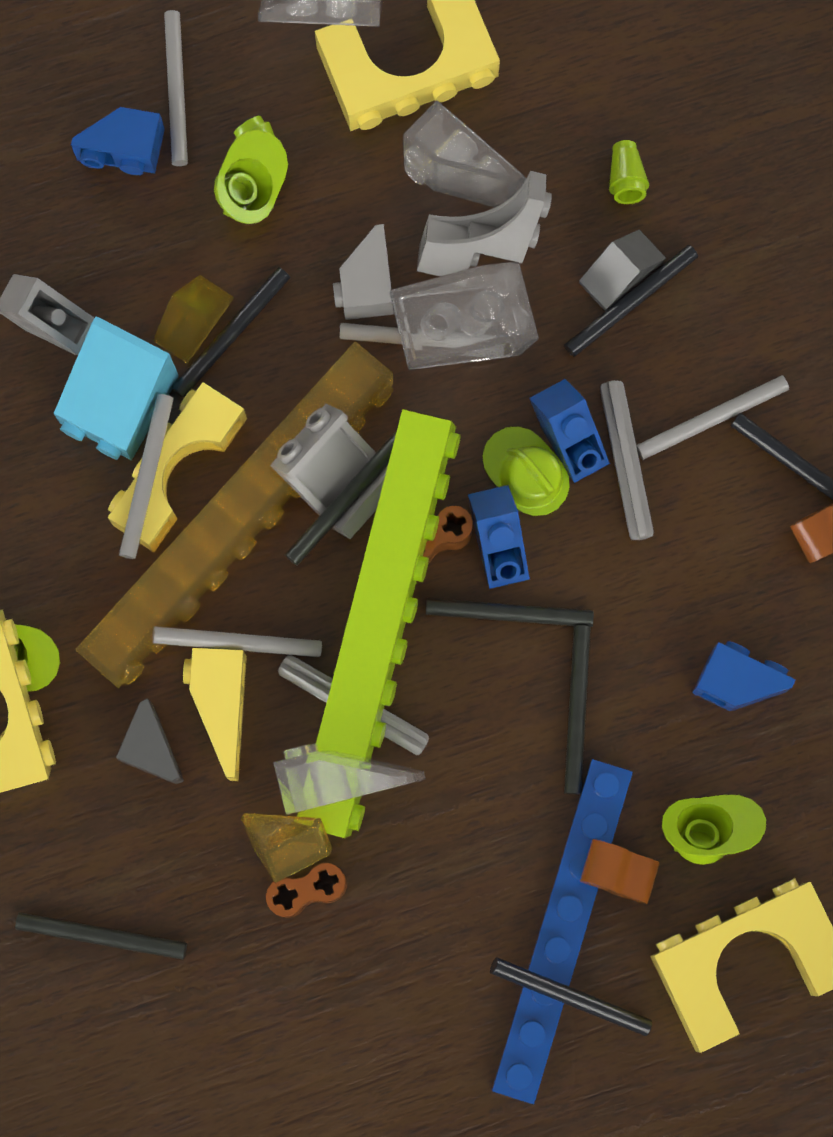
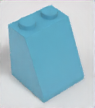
(114, 389)

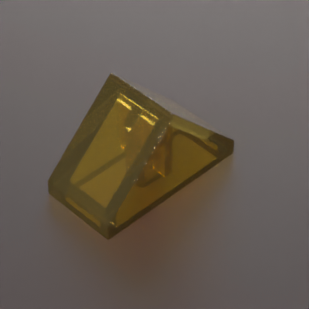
(191, 317)
(286, 842)

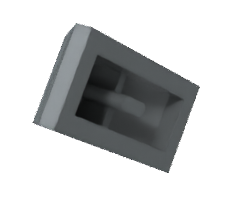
(621, 268)
(148, 746)

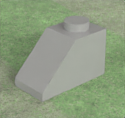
(366, 279)
(45, 313)

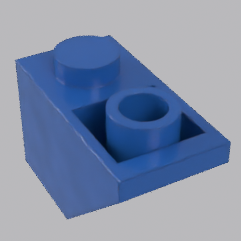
(122, 140)
(570, 429)
(499, 536)
(737, 680)

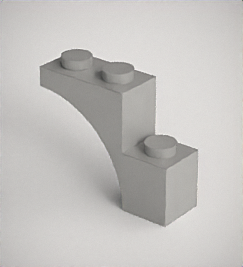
(502, 232)

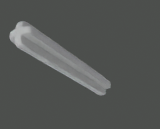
(626, 460)
(319, 686)

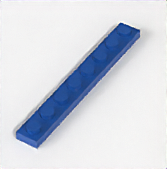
(561, 933)

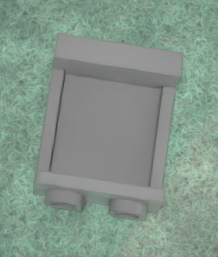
(324, 463)

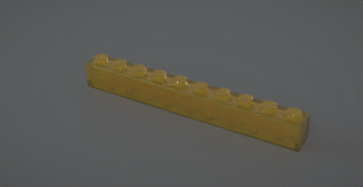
(225, 526)

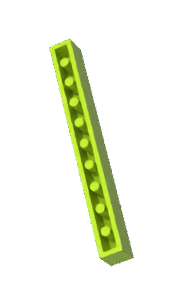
(384, 600)

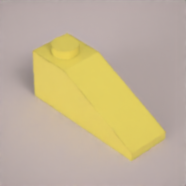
(218, 692)

